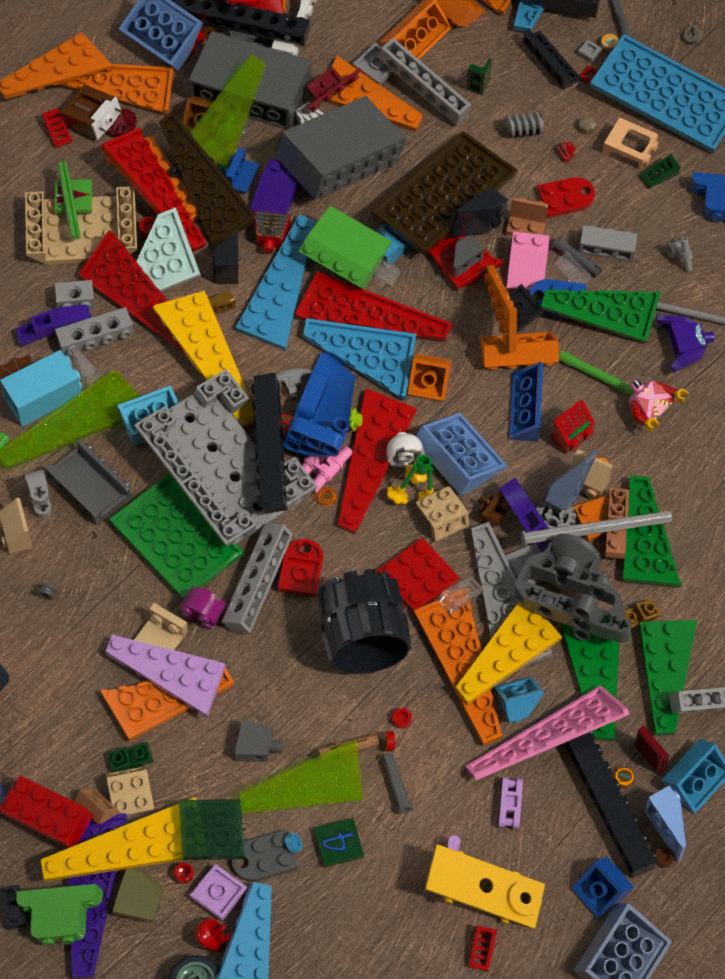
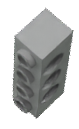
(100, 324)

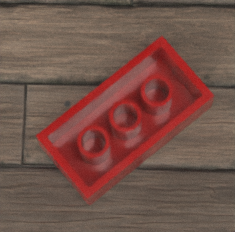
(46, 812)

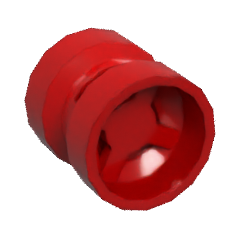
(145, 227)

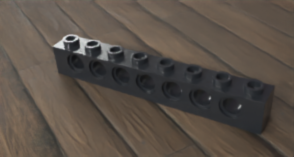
(249, 20)

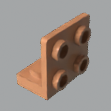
(527, 217)

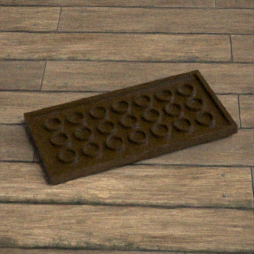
(428, 199)

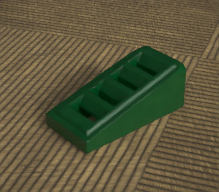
(671, 167)

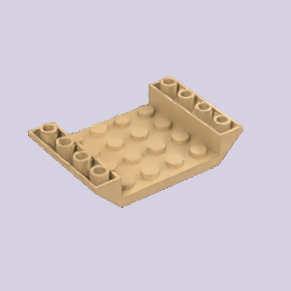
(49, 233)

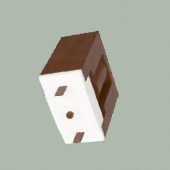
(91, 112)

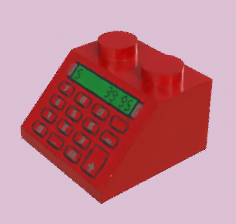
(573, 427)

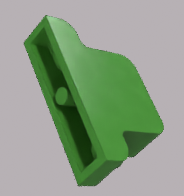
(59, 912)

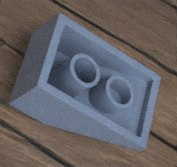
(567, 487)

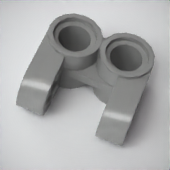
(38, 493)

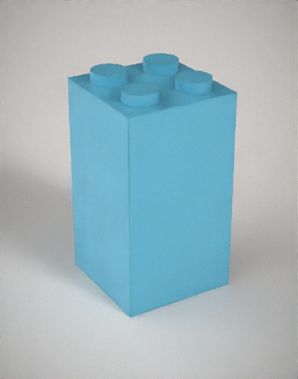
(41, 387)

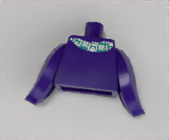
(686, 339)

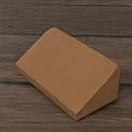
(96, 804)

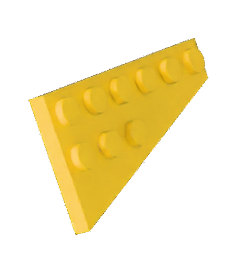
(515, 644)

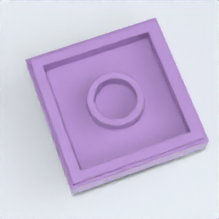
(218, 892)

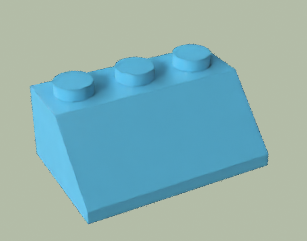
(143, 406)

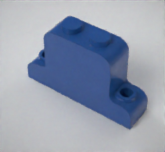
(713, 189)

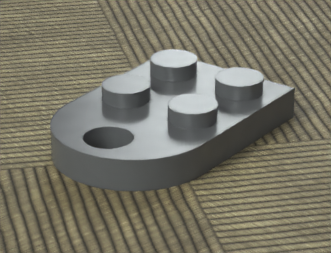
(266, 858)

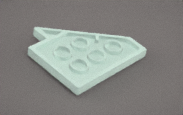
(167, 253)

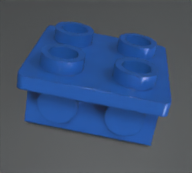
(240, 171)

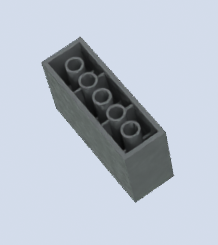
(280, 88)
(340, 147)

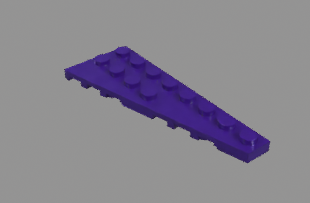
(86, 951)

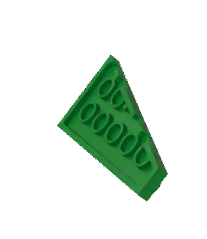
(594, 665)

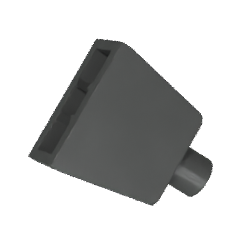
(255, 743)

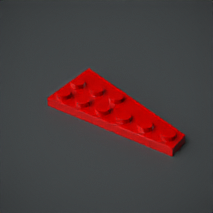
(444, 256)

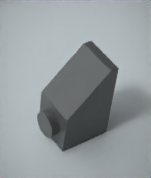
(467, 254)

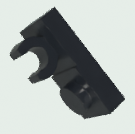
(12, 911)

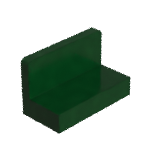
(479, 78)

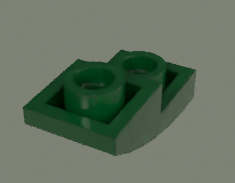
(131, 757)

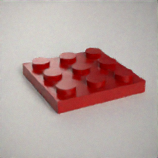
(420, 574)

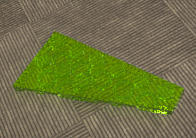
(227, 116)
(320, 781)

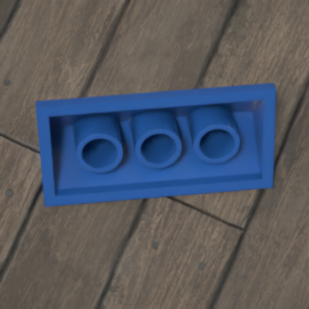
(526, 403)

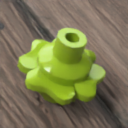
(355, 419)

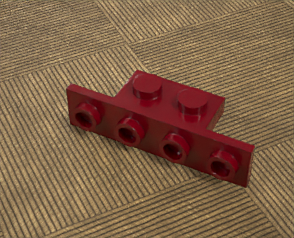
(327, 84)

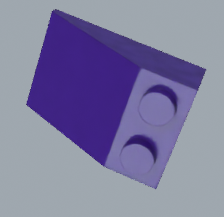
(276, 189)

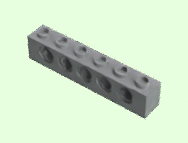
(424, 81)
(257, 578)

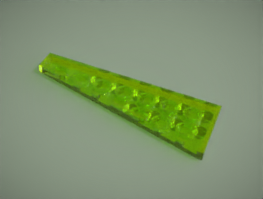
(79, 418)

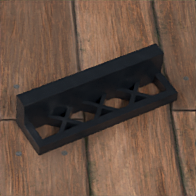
(549, 61)

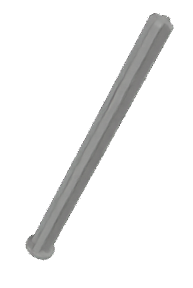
(597, 527)

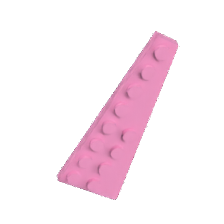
(575, 719)

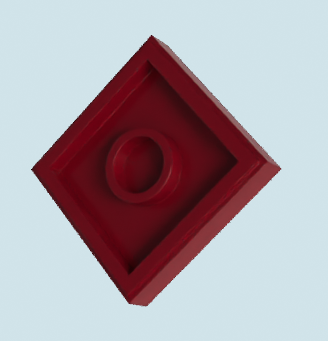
(651, 750)

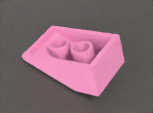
(527, 260)

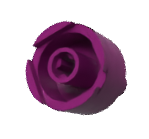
(202, 606)

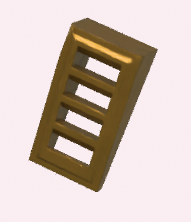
(222, 302)

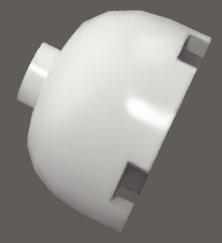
(403, 449)

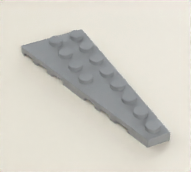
(496, 580)

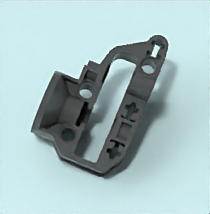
(568, 563)

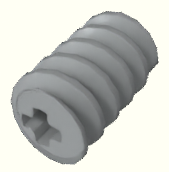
(524, 123)

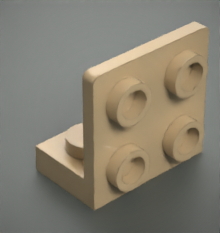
(444, 513)
(163, 629)
(130, 790)

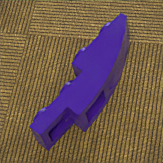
(46, 322)
(524, 509)

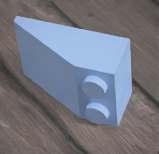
(666, 816)

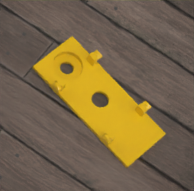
(458, 879)

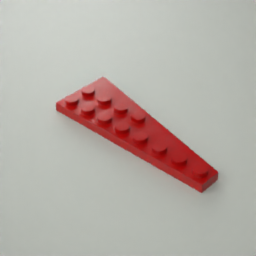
(347, 304)

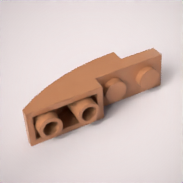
(617, 508)

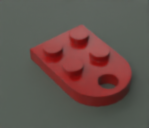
(566, 196)
(301, 570)

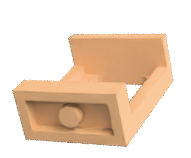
(618, 133)

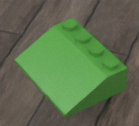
(346, 247)

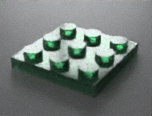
(211, 829)

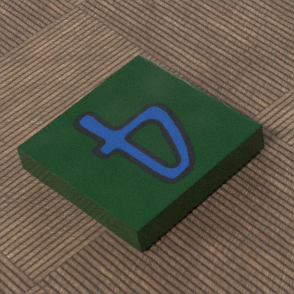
(339, 842)

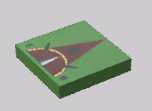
(82, 196)

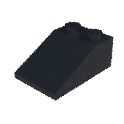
(479, 214)

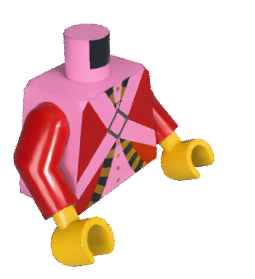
(651, 401)

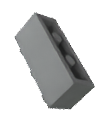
(608, 243)

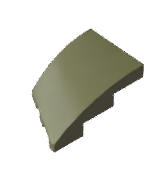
(138, 896)

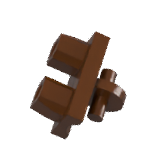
(490, 508)

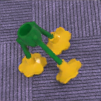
(417, 474)

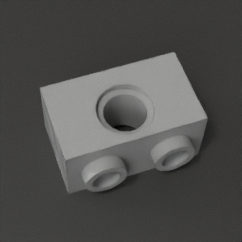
(81, 289)

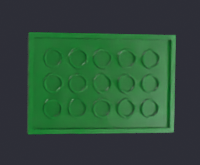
(174, 537)

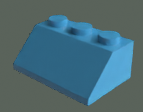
(697, 775)

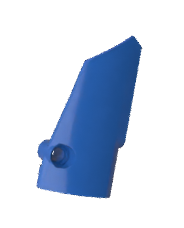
(322, 410)

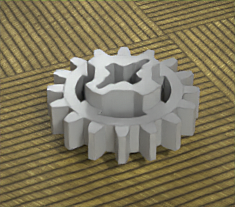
(555, 515)

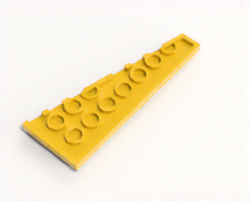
(200, 336)
(137, 844)

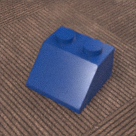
(602, 887)

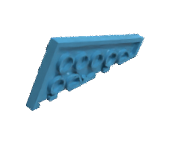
(250, 943)

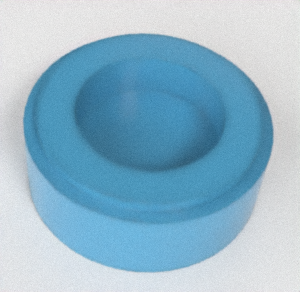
(293, 842)

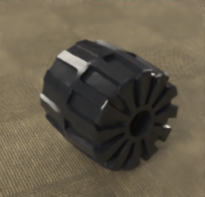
(363, 622)

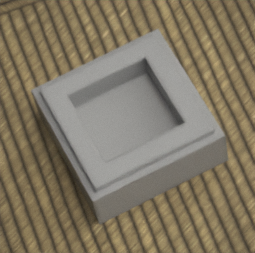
(589, 51)

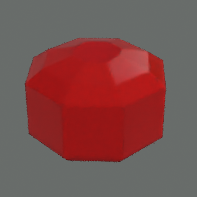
(184, 873)

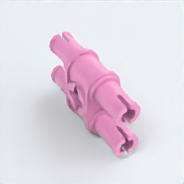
(325, 472)

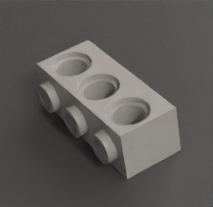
(697, 700)

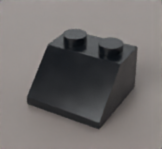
(226, 261)

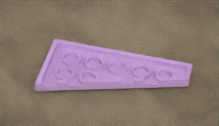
(174, 672)

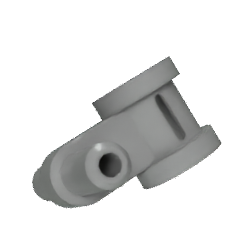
(682, 250)

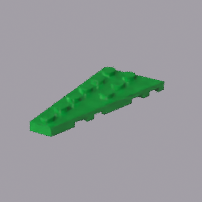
(614, 311)
(647, 547)
(666, 661)

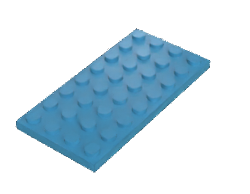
(664, 92)

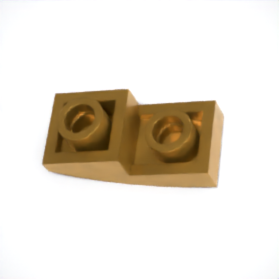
(642, 612)

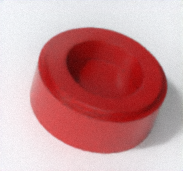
(401, 718)
(389, 741)

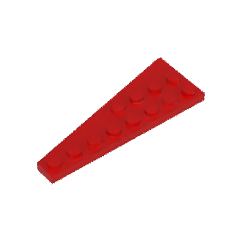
(140, 167)
(126, 283)
(380, 423)

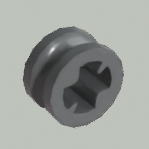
(46, 591)

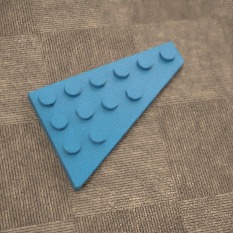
(373, 352)

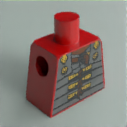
(271, 230)

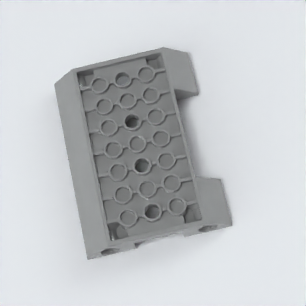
(207, 474)

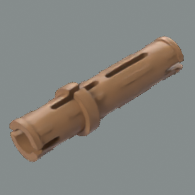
(362, 743)

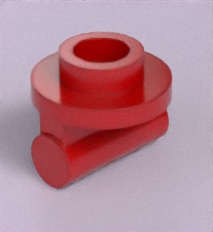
(566, 150)

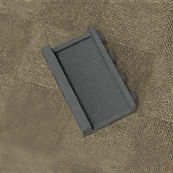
(89, 482)

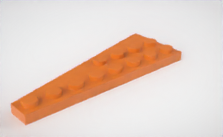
(133, 84)
(457, 648)

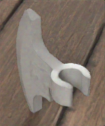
(292, 379)

